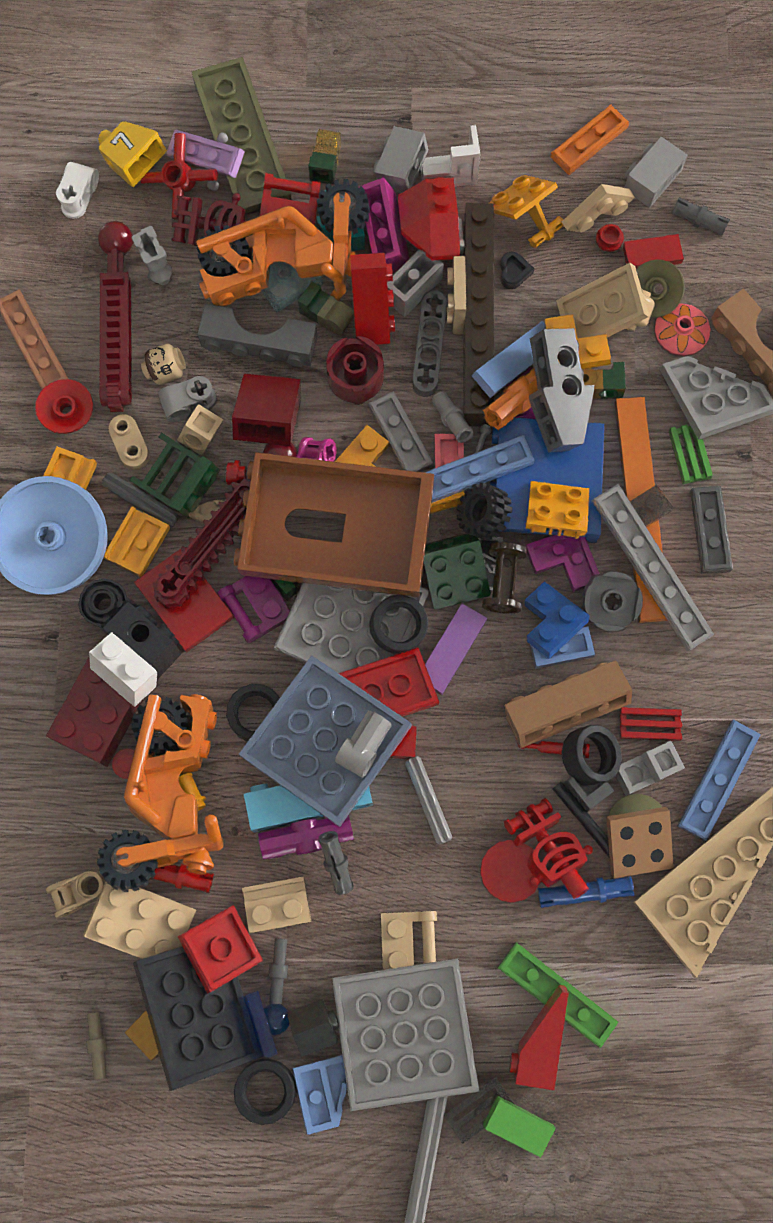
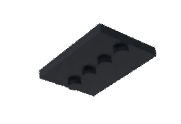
(194, 1029)

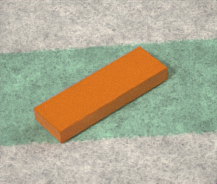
(589, 139)

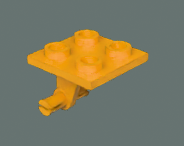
(525, 197)

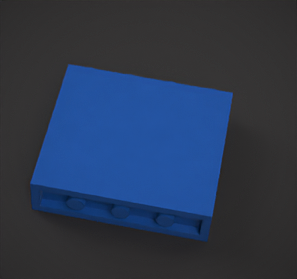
(575, 468)

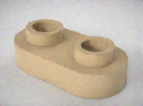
(129, 440)

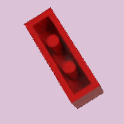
(372, 297)

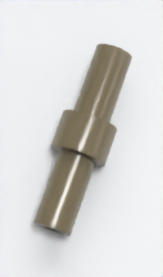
(96, 1045)

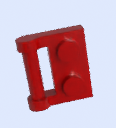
(271, 204)

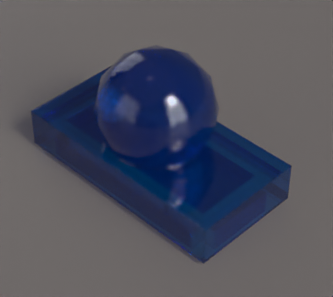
(266, 1022)

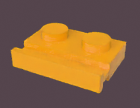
(71, 467)
(136, 542)

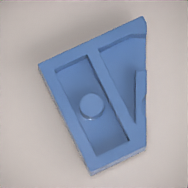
(321, 1093)

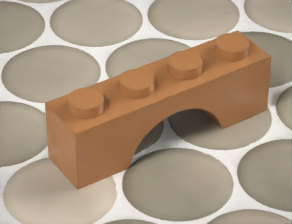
(737, 321)

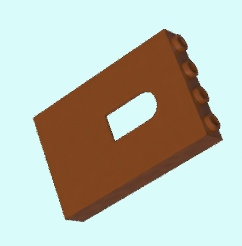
(381, 533)

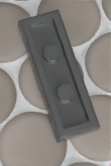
(711, 529)

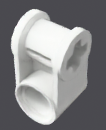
(76, 189)

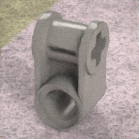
(182, 398)

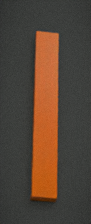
(638, 478)

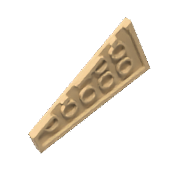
(707, 887)

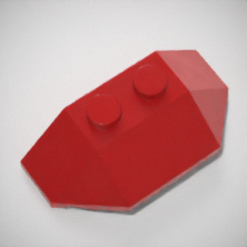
(431, 218)

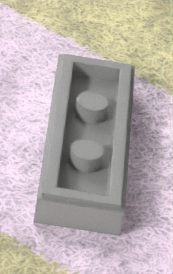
(400, 433)

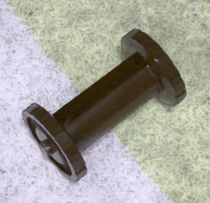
(504, 578)

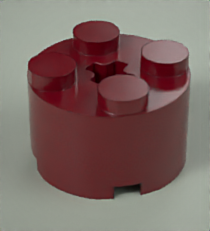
(343, 374)

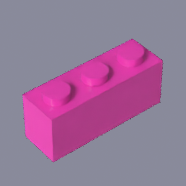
(384, 223)

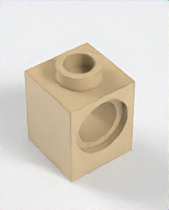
(199, 429)

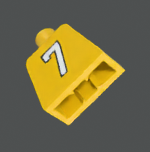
(131, 150)

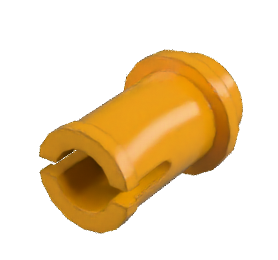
(189, 786)

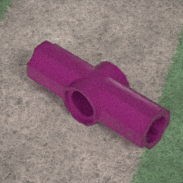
(301, 837)

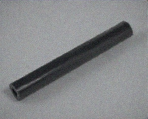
(582, 816)

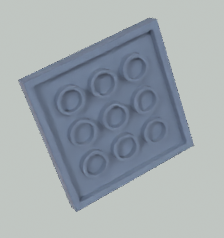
(305, 732)

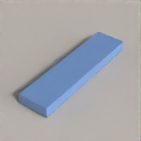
(507, 364)
(481, 467)
(718, 780)

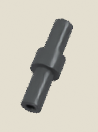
(278, 971)

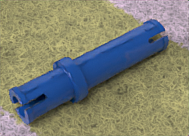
(598, 890)

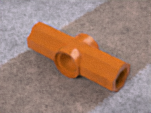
(512, 402)

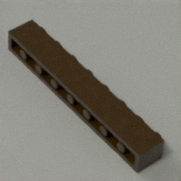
(479, 318)

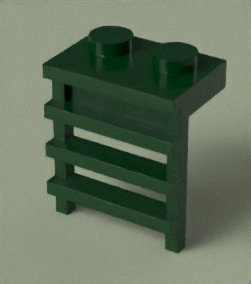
(192, 487)

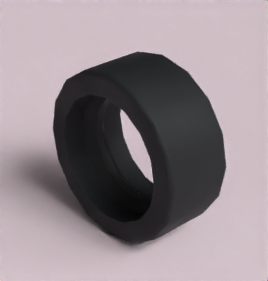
(411, 605)
(236, 701)
(609, 752)
(240, 1095)

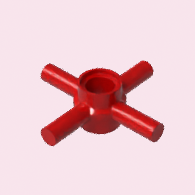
(171, 170)

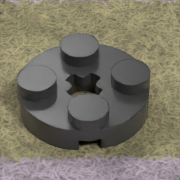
(621, 614)

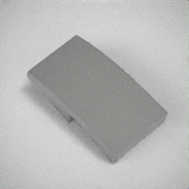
(649, 768)

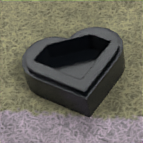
(514, 270)

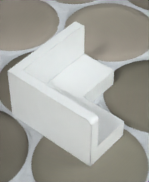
(460, 164)

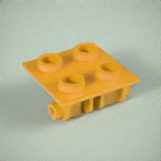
(558, 508)

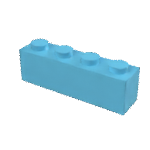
(278, 807)

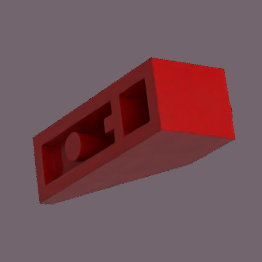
(540, 1046)

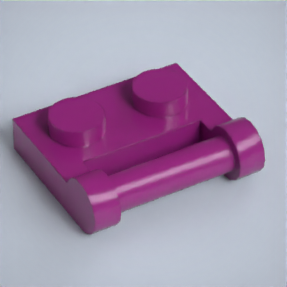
(264, 600)

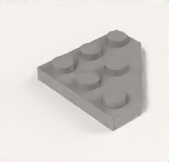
(714, 397)

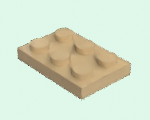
(606, 303)
(138, 921)

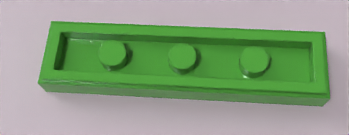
(542, 982)

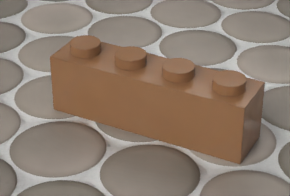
(568, 703)

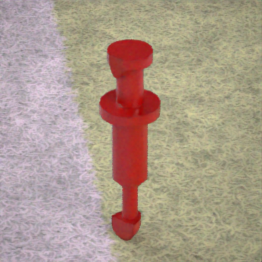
(555, 747)

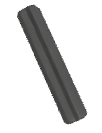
(139, 499)

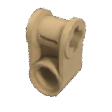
(72, 893)

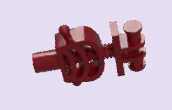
(198, 222)

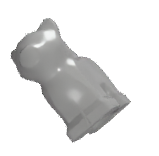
(153, 255)

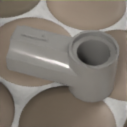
(359, 752)

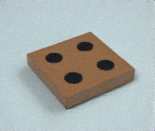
(640, 842)

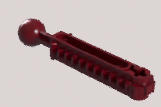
(115, 319)
(209, 542)

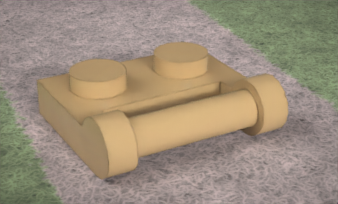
(398, 938)

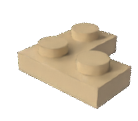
(604, 200)
(457, 301)

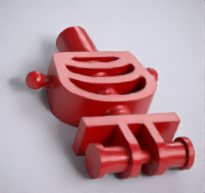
(571, 847)

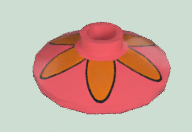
(682, 340)

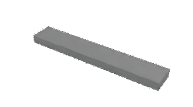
(652, 567)

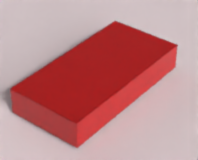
(655, 248)

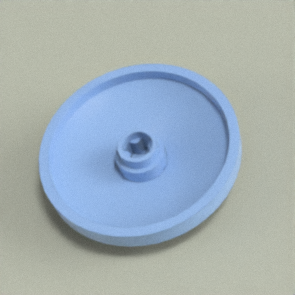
(50, 535)

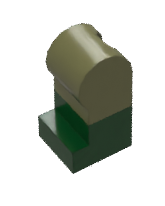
(325, 309)

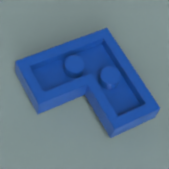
(559, 616)

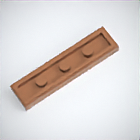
(31, 339)

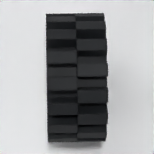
(495, 514)

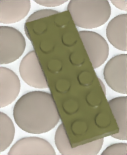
(235, 110)

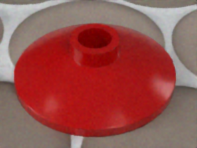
(58, 396)

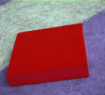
(220, 949)

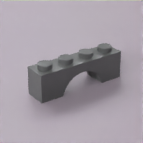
(290, 343)

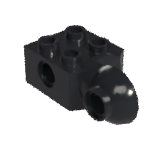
(129, 623)

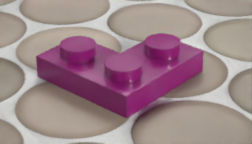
(566, 552)

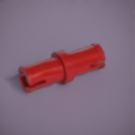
(183, 878)

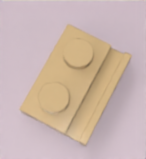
(276, 904)

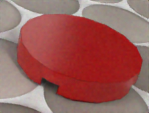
(507, 871)

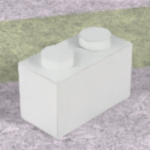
(123, 669)

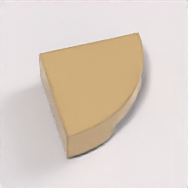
(203, 511)

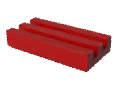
(676, 723)

